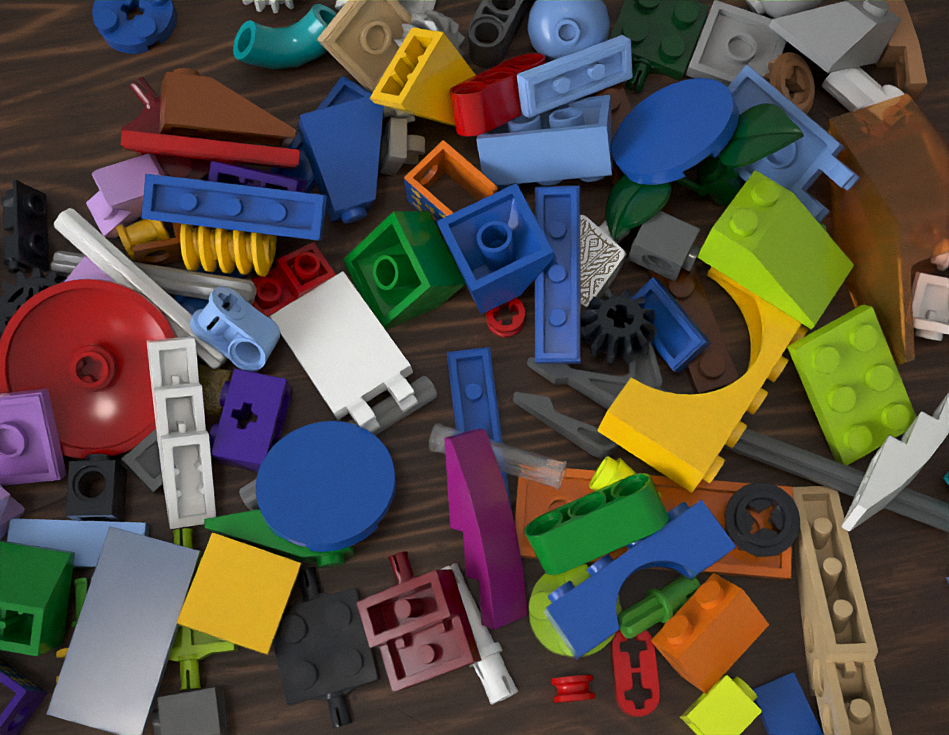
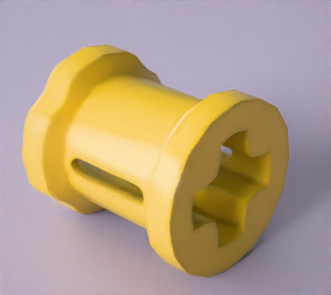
(141, 232)

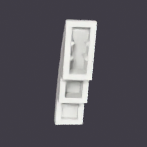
(181, 431)
(898, 464)

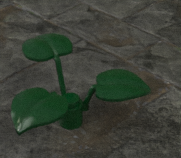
(758, 134)

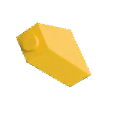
(422, 76)

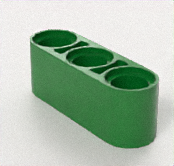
(597, 524)

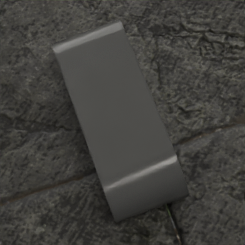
(496, 26)

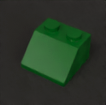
(403, 268)

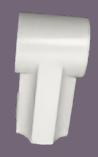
(857, 89)

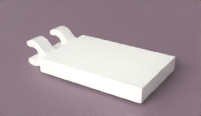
(345, 350)

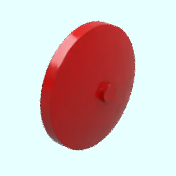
(92, 356)

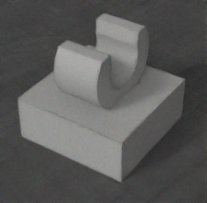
(398, 147)

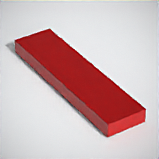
(210, 149)

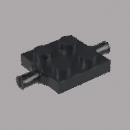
(324, 648)

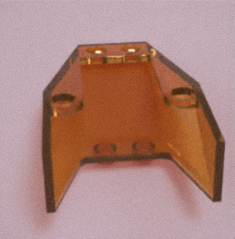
(893, 211)

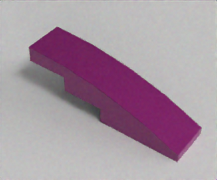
(485, 517)

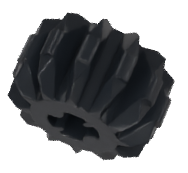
(614, 341)

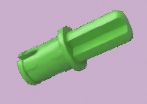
(656, 606)

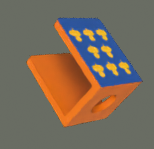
(444, 160)

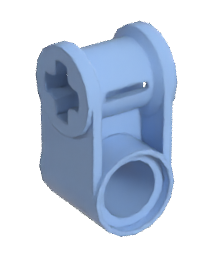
(238, 331)

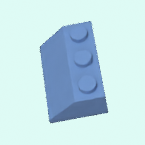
(551, 146)

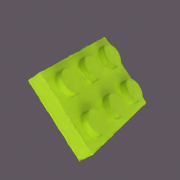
(853, 384)

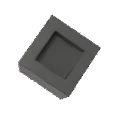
(665, 245)
(192, 713)

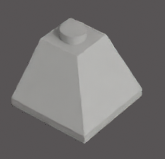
(840, 33)

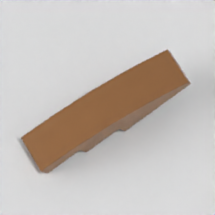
(904, 53)

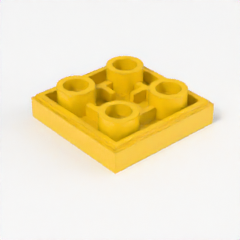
(239, 593)

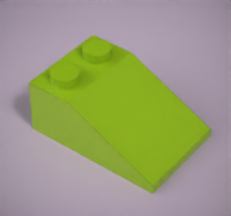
(777, 250)

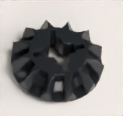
(783, 518)

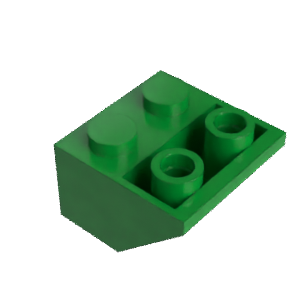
(33, 597)

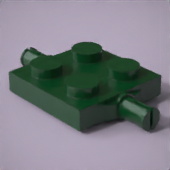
(660, 36)

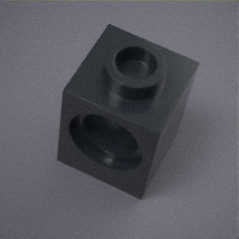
(110, 503)

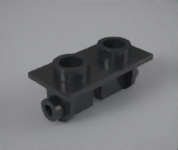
(27, 216)

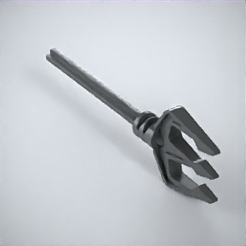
(778, 454)

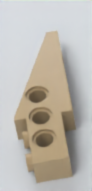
(835, 620)

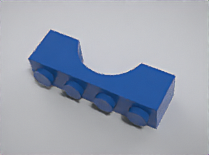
(686, 544)

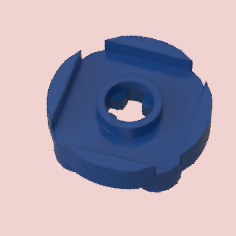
(136, 34)

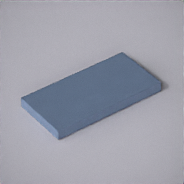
(124, 633)

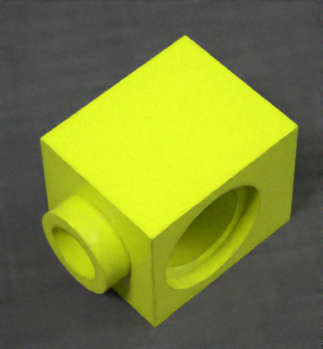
(724, 709)

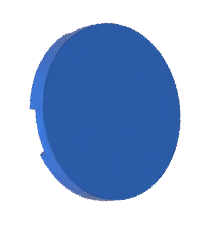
(675, 130)
(326, 485)

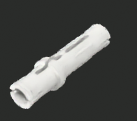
(491, 669)

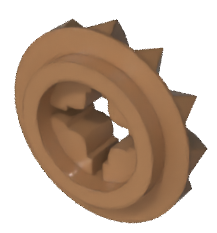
(798, 78)

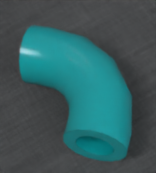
(283, 46)

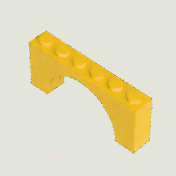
(686, 432)

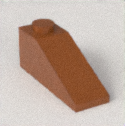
(211, 111)

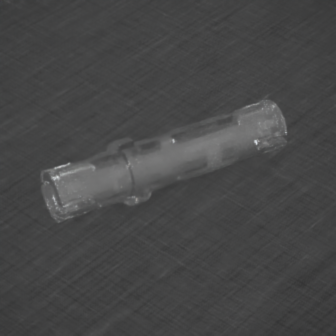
(511, 459)

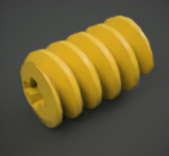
(227, 250)

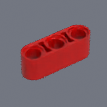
(490, 96)

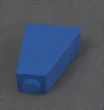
(344, 155)

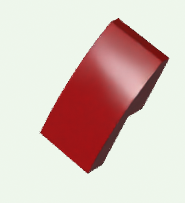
(291, 279)

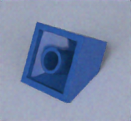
(497, 247)

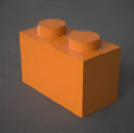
(710, 632)

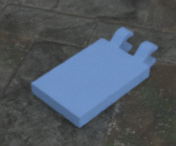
(801, 161)

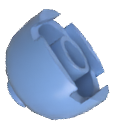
(567, 26)

